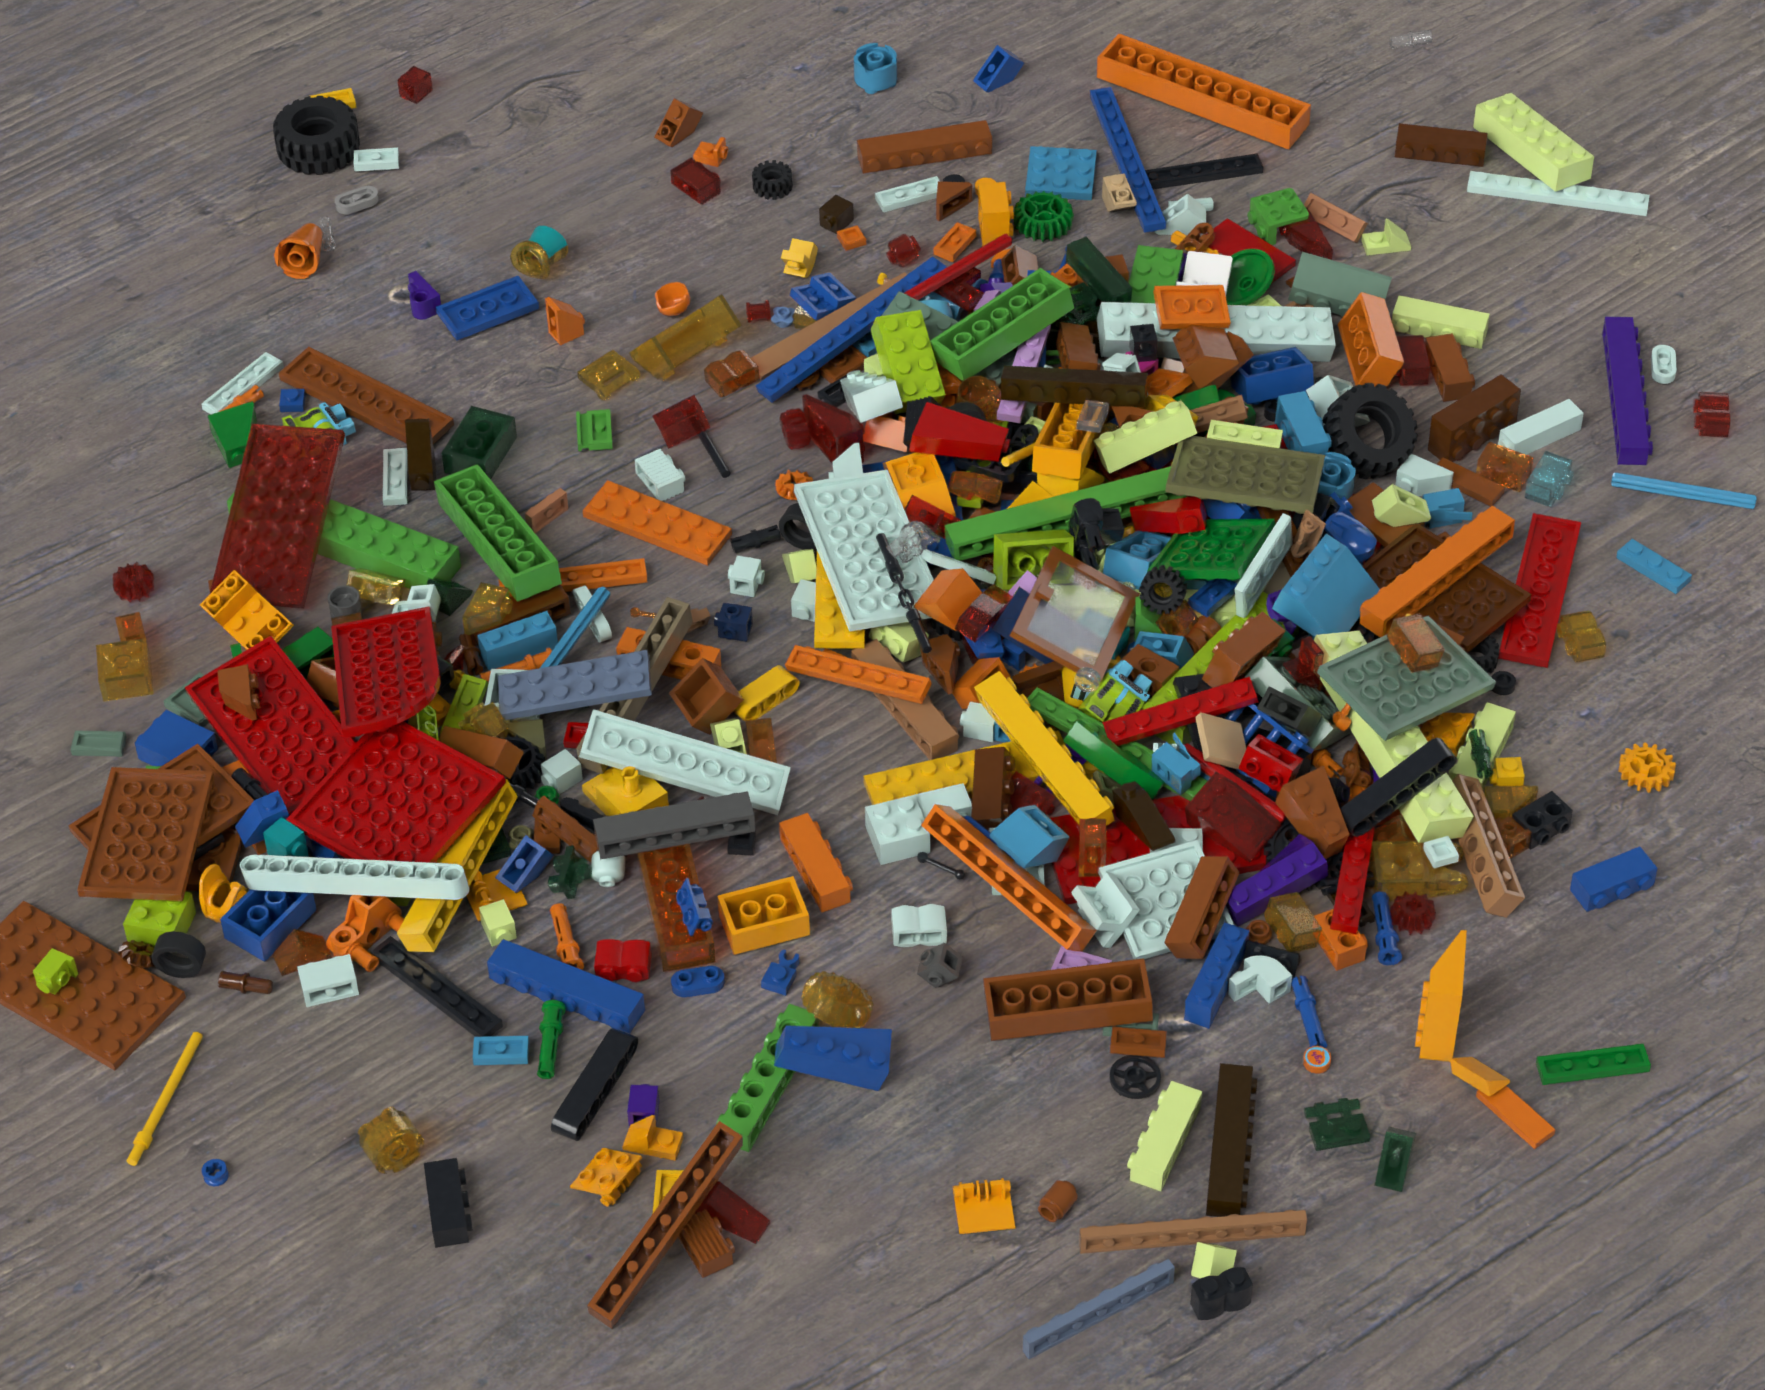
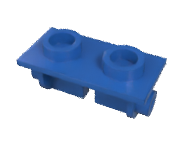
(690, 899)

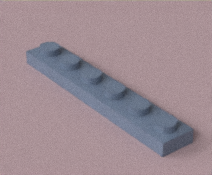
(1098, 1309)

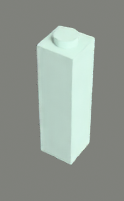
(1542, 428)

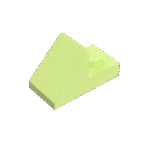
(1388, 241)

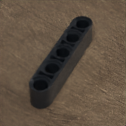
(1397, 786)
(594, 1084)

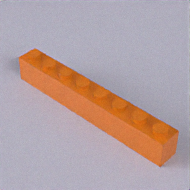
(1437, 570)
(1009, 878)

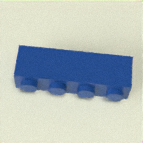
(1214, 975)

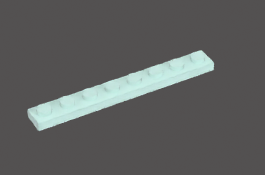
(1571, 196)

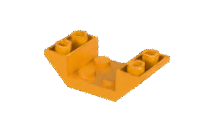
(922, 477)
(245, 612)

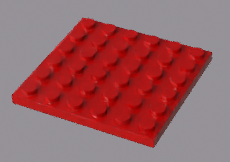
(396, 798)

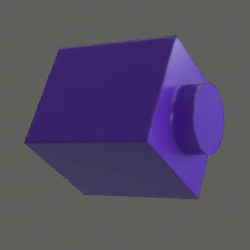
(642, 1102)

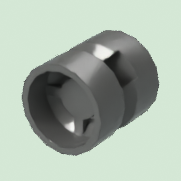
(344, 601)

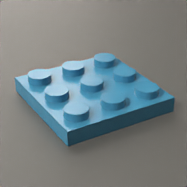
(1061, 171)

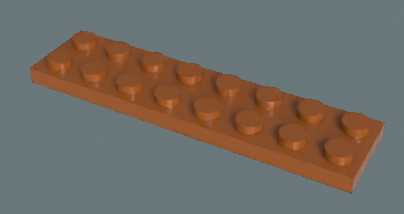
(361, 395)

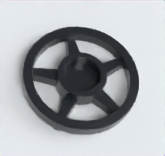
(1135, 1077)

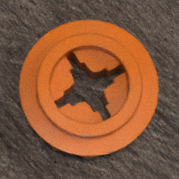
(786, 488)

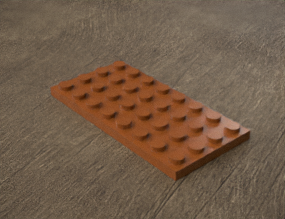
(102, 1009)

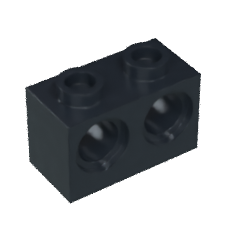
(1544, 818)

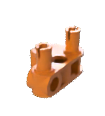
(354, 933)

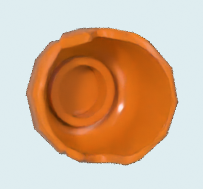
(672, 299)

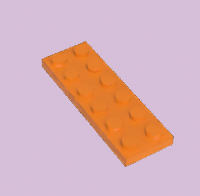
(657, 522)

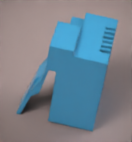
(1446, 508)
(1175, 767)

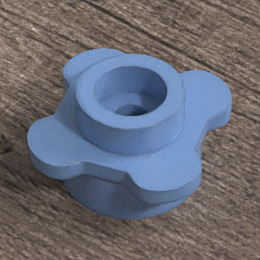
(782, 316)

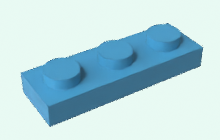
(1654, 566)

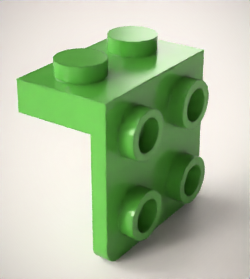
(1275, 210)

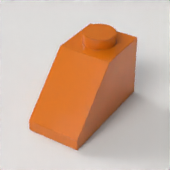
(563, 321)

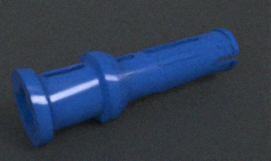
(1386, 937)

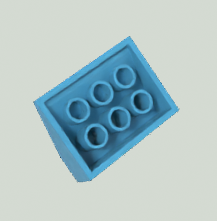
(1326, 590)

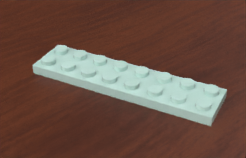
(683, 761)

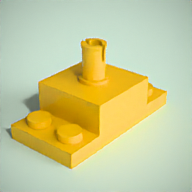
(624, 791)

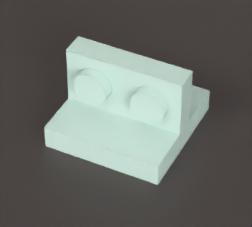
(1106, 908)

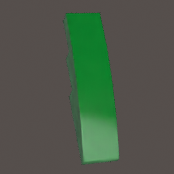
(1111, 760)

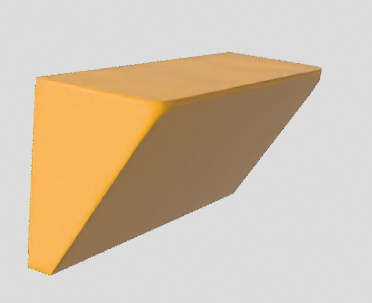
(1478, 1075)

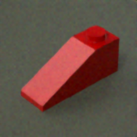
(1170, 516)

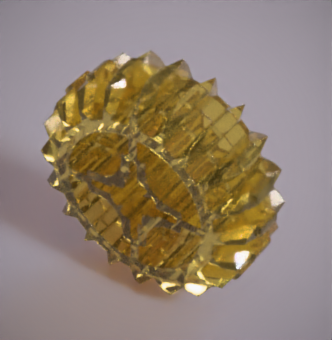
(837, 1000)

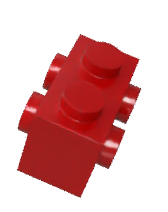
(1270, 763)

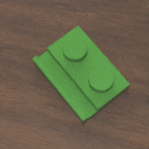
(594, 430)

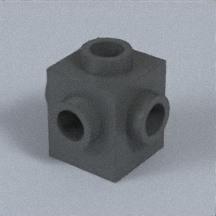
(939, 965)

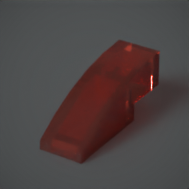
(983, 613)

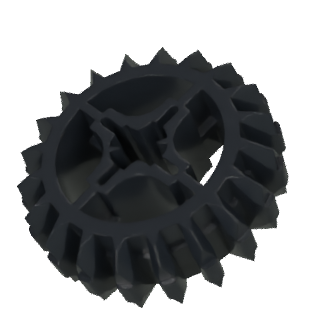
(529, 767)

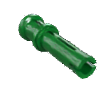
(550, 1029)

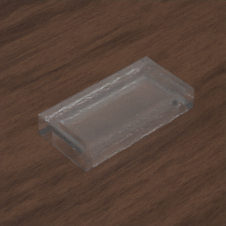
(1092, 416)

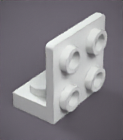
(1207, 269)

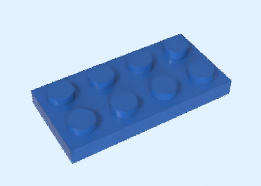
(487, 307)

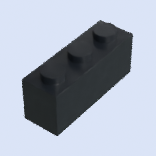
(447, 1202)

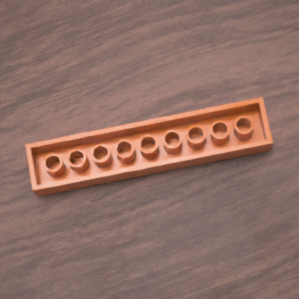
(1203, 91)

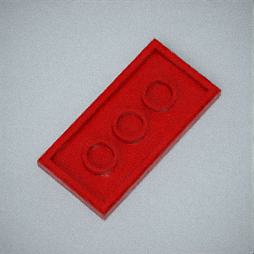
(1233, 238)

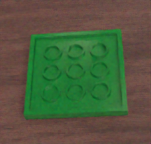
(1217, 552)

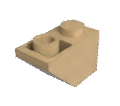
(1117, 193)

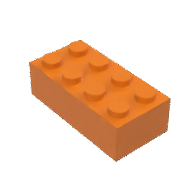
(1370, 341)

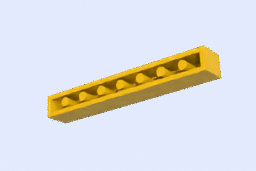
(1042, 750)
(431, 917)

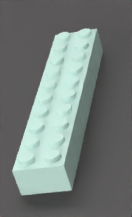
(1261, 327)

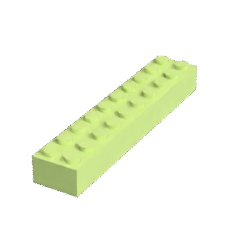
(1437, 808)

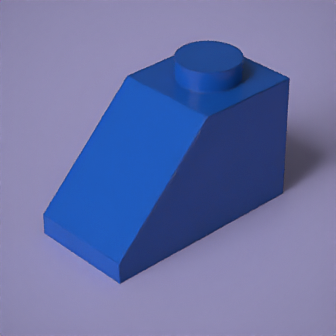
(998, 69)
(259, 817)
(524, 864)

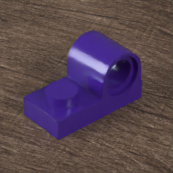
(422, 297)

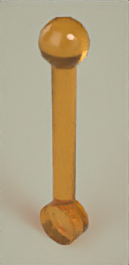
(635, 612)

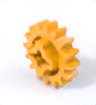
(1647, 767)

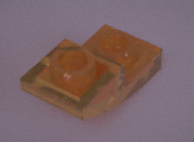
(970, 484)

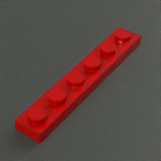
(1180, 711)
(1352, 883)

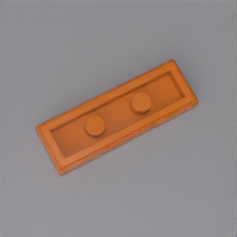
(1518, 1116)

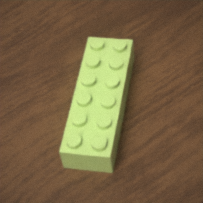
(1533, 142)

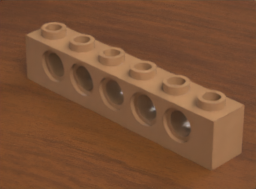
(1486, 853)

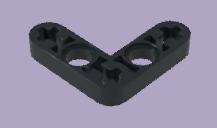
(994, 471)

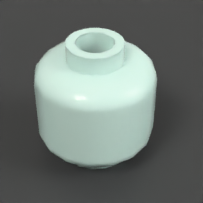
(607, 870)

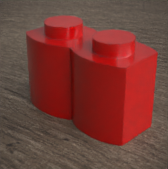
(623, 960)

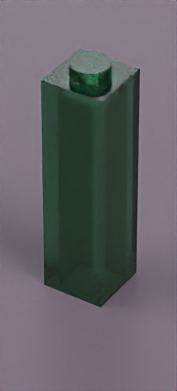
(1097, 272)

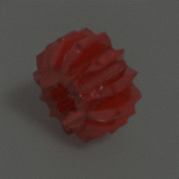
(795, 428)
(133, 582)
(1413, 912)

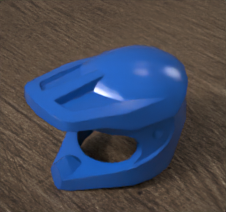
(1352, 535)

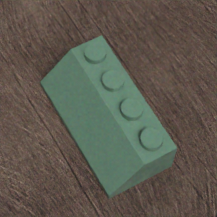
(1334, 284)

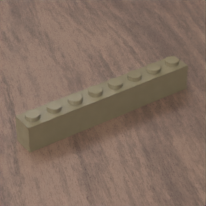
(661, 643)

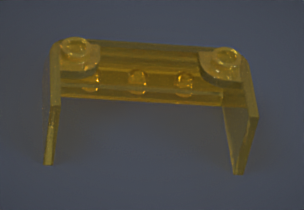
(686, 338)

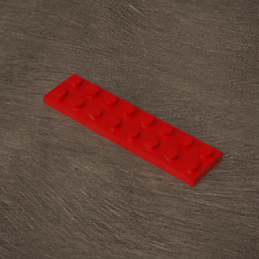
(1545, 575)

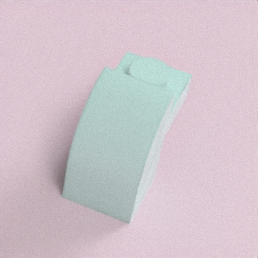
(420, 597)
(1260, 974)

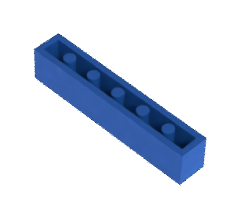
(576, 988)

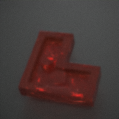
(960, 290)

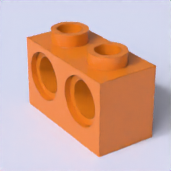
(1340, 947)

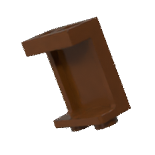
(1044, 677)

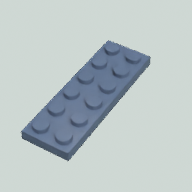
(574, 685)

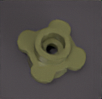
(517, 834)

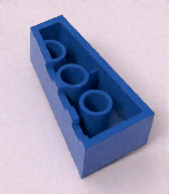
(836, 1053)

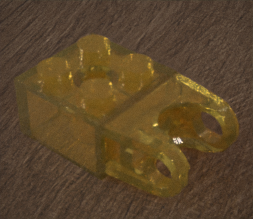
(1405, 867)

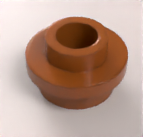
(1259, 931)

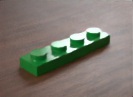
(1593, 1064)

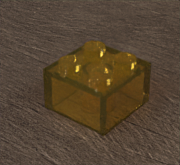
(124, 669)

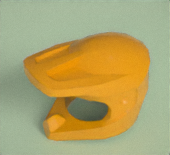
(217, 893)

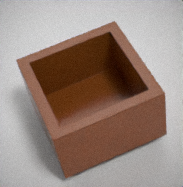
(706, 695)

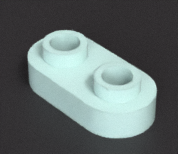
(1663, 364)

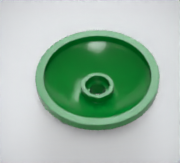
(1249, 276)

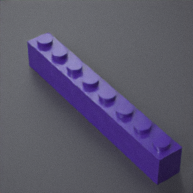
(1626, 391)

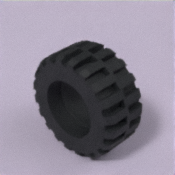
(319, 116)
(1392, 417)

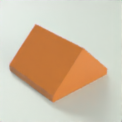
(948, 596)

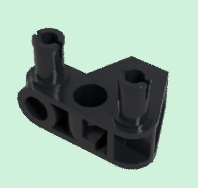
(1094, 528)

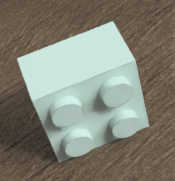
(897, 829)

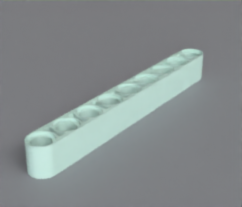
(355, 877)

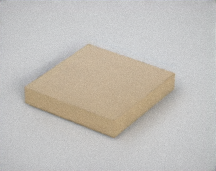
(1221, 740)

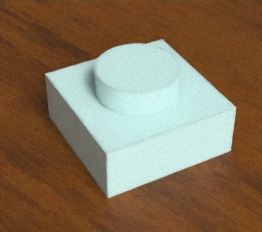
(1441, 852)

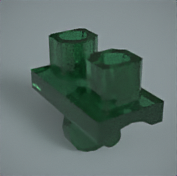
(571, 872)

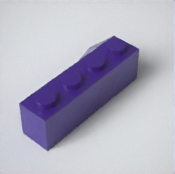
(1288, 872)

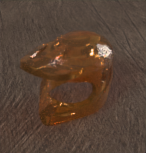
(975, 391)

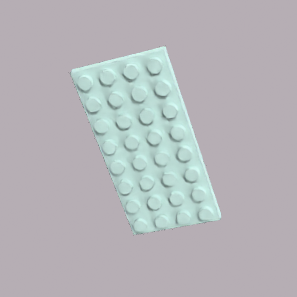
(844, 523)

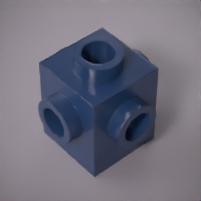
(734, 622)

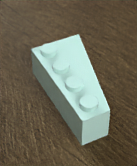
(870, 395)

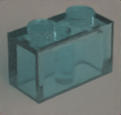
(1549, 479)

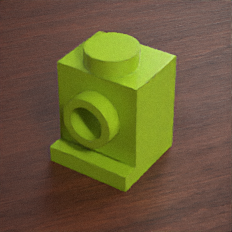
(54, 971)

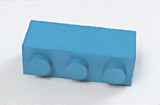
(516, 640)

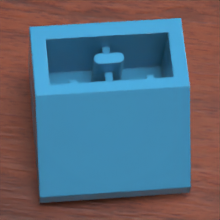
(1030, 837)

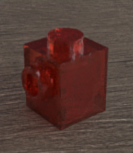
(415, 84)

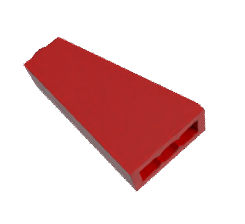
(958, 435)

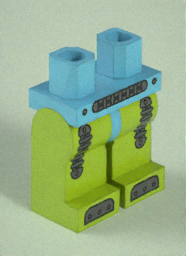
(323, 418)
(1116, 694)

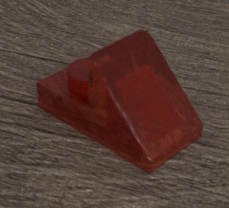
(1305, 666)

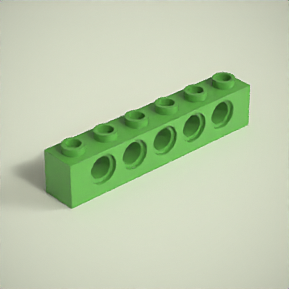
(763, 1081)

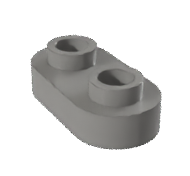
(356, 200)

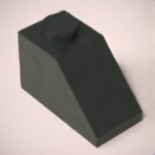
(1289, 711)

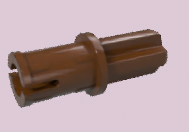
(471, 654)
(244, 983)

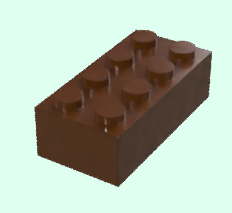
(1474, 419)

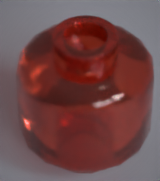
(903, 250)

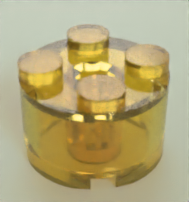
(390, 1141)

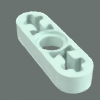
(599, 624)

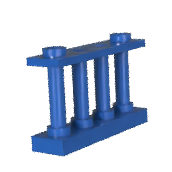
(1298, 739)

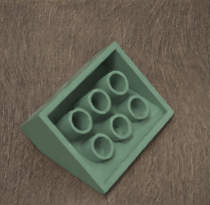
(1272, 673)

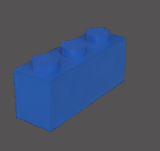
(1613, 879)

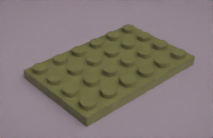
(1246, 474)

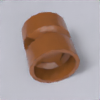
(1202, 633)

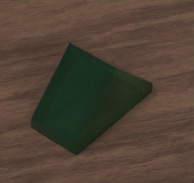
(451, 594)

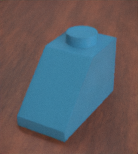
(1170, 647)

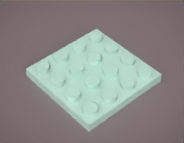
(1157, 888)

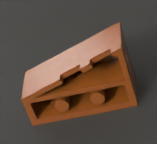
(1243, 650)
(1315, 811)

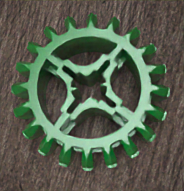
(1043, 216)

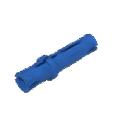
(1305, 1003)

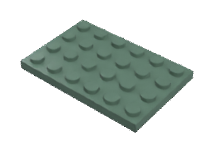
(1394, 698)

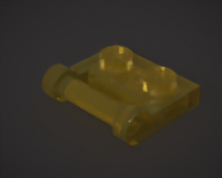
(606, 368)

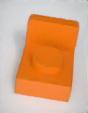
(711, 153)

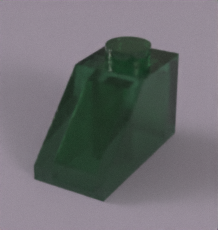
(1395, 1159)

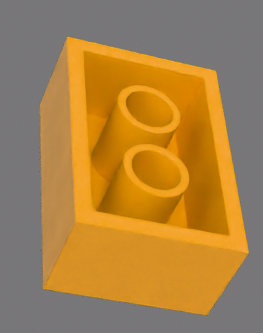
(763, 915)

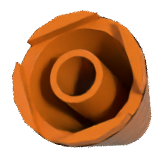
(300, 252)

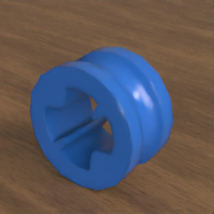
(220, 1176)

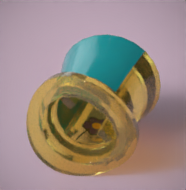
(539, 252)

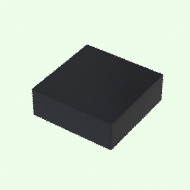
(742, 844)

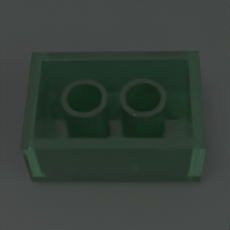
(481, 440)

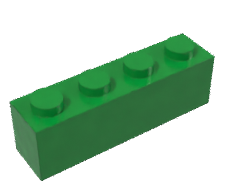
(309, 647)

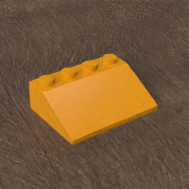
(1442, 1003)

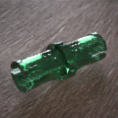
(1480, 753)

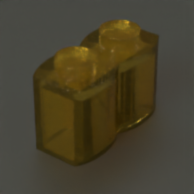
(1581, 636)

